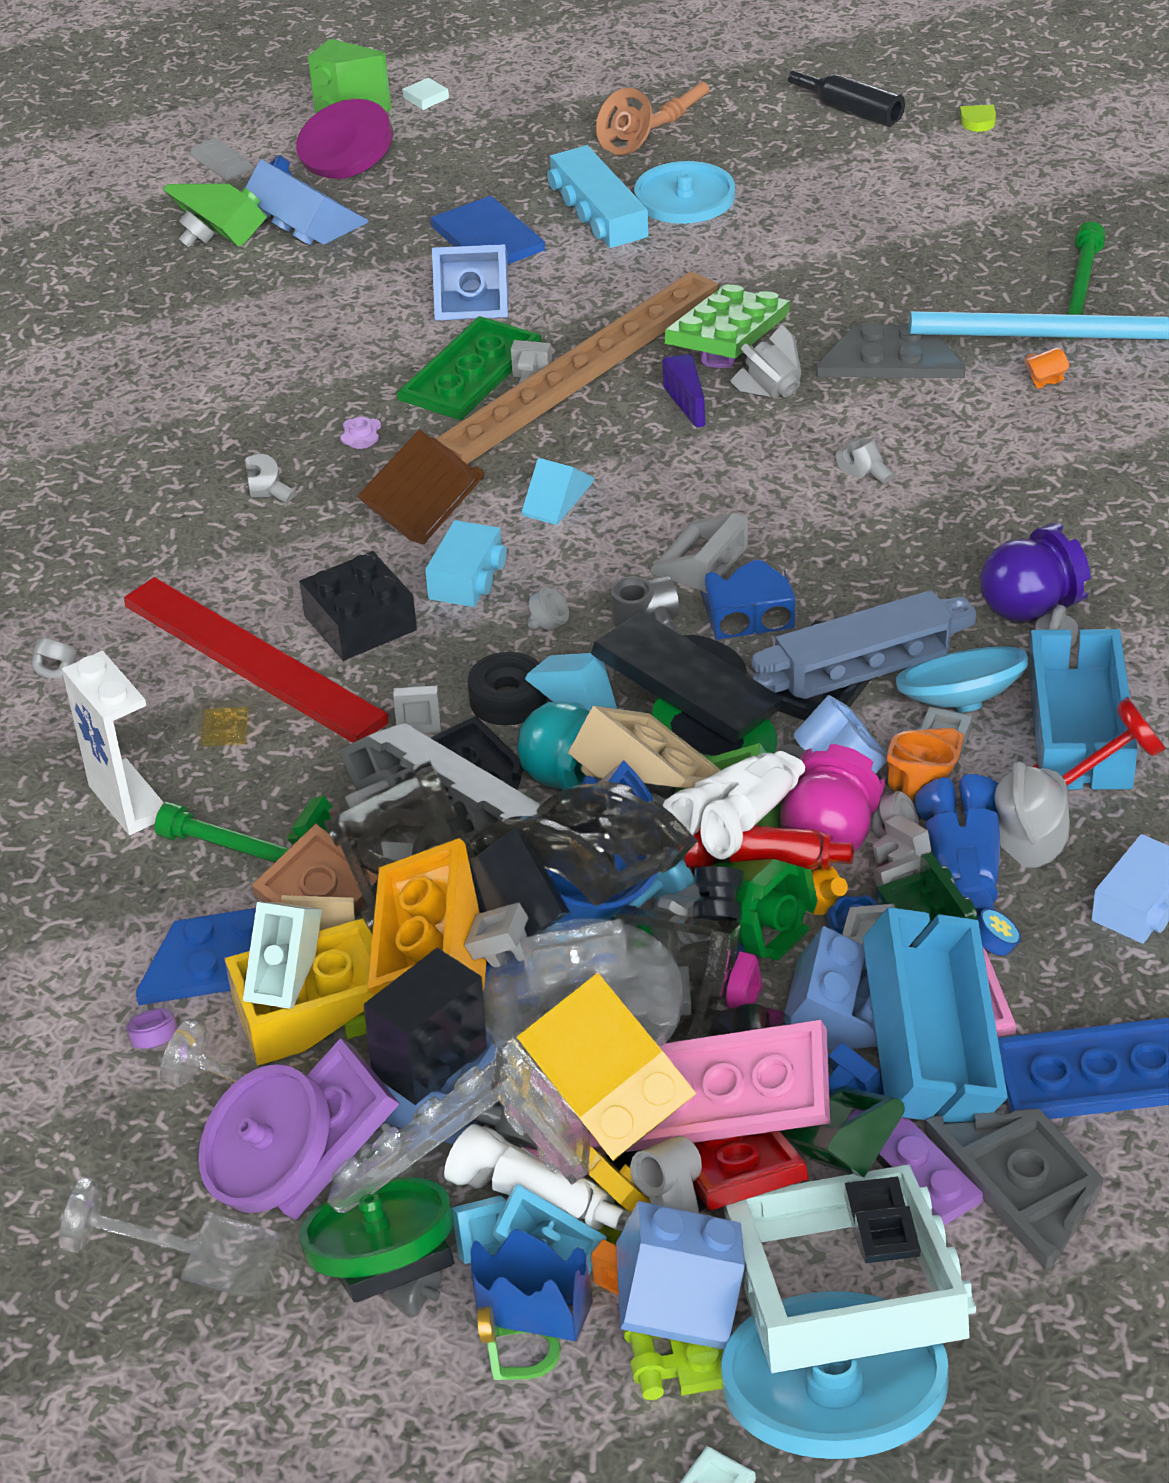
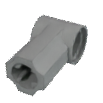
(668, 1173)

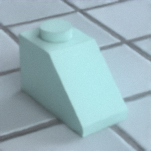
(281, 952)

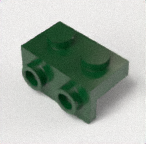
(927, 892)

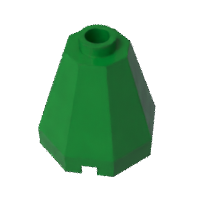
(773, 897)

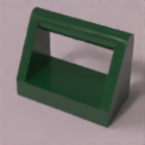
(851, 1143)

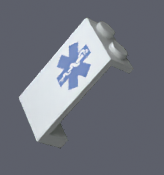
(97, 698)

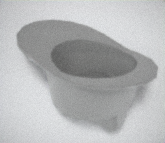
(1032, 814)

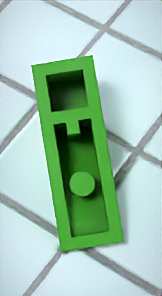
(221, 208)

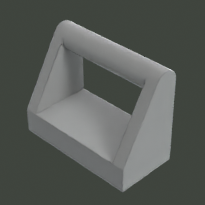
(726, 543)

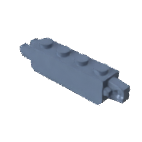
(862, 645)

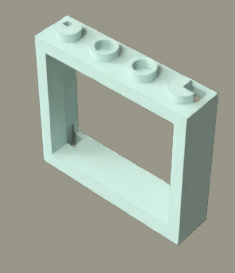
(856, 1329)

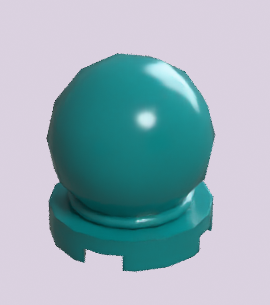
(545, 744)

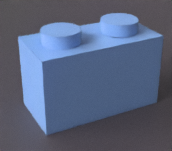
(1136, 891)

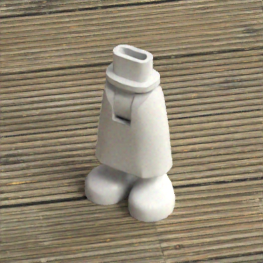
(735, 799)
(486, 1155)

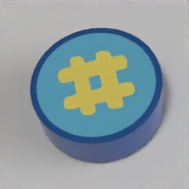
(997, 932)

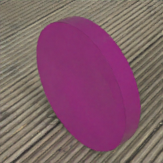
(344, 138)

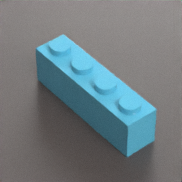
(598, 196)

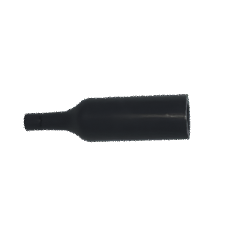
(853, 97)

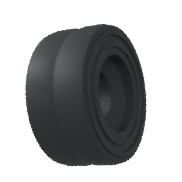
(503, 706)

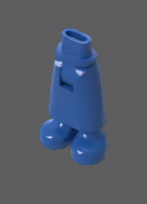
(970, 850)

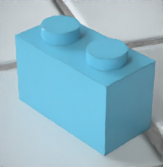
(465, 563)

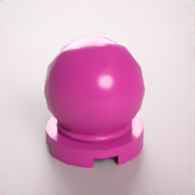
(834, 795)

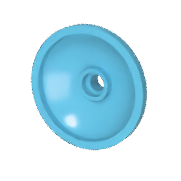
(963, 677)

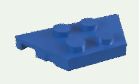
(194, 956)

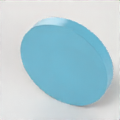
(685, 191)

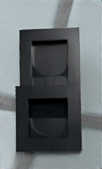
(881, 1220)

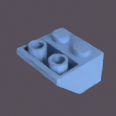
(834, 988)

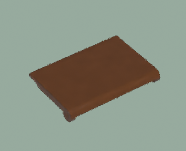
(420, 487)

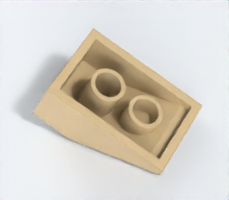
(643, 743)

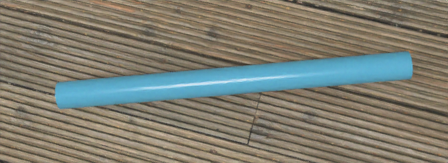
(1038, 325)

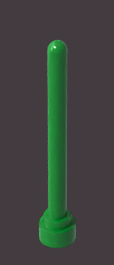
(1089, 240)
(175, 821)

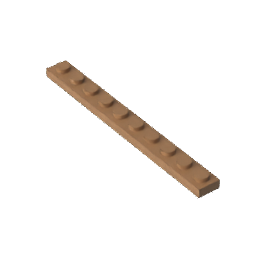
(576, 368)

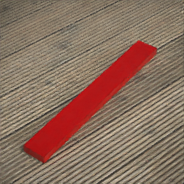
(256, 660)

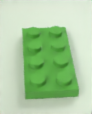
(728, 321)

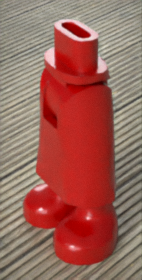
(795, 846)

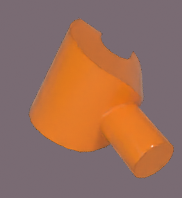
(1047, 367)

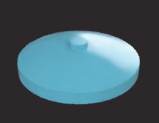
(836, 1406)

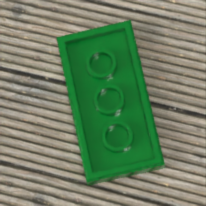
(466, 369)

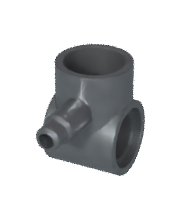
(653, 597)

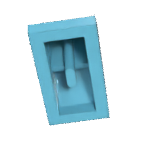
(554, 491)
(574, 680)
(547, 1223)

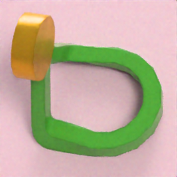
(489, 1331)

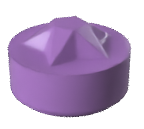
(151, 1028)

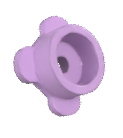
(360, 432)

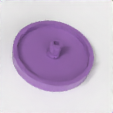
(264, 1138)

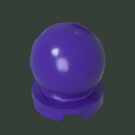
(1034, 575)

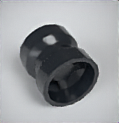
(718, 893)

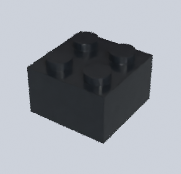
(358, 605)
(426, 1025)

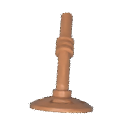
(633, 123)

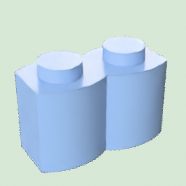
(837, 724)

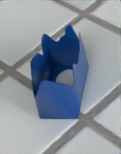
(749, 585)
(532, 1286)

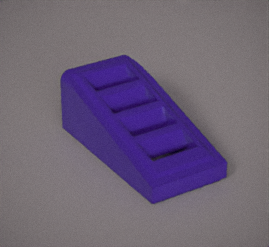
(684, 387)

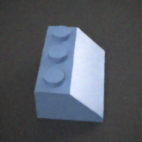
(300, 206)

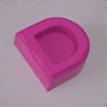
(744, 981)

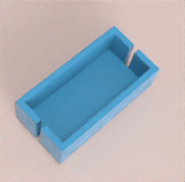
(1078, 706)
(934, 1015)

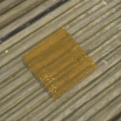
(225, 726)

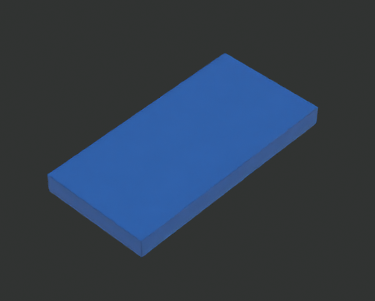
(1088, 1069)

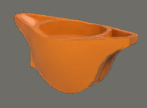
(921, 757)

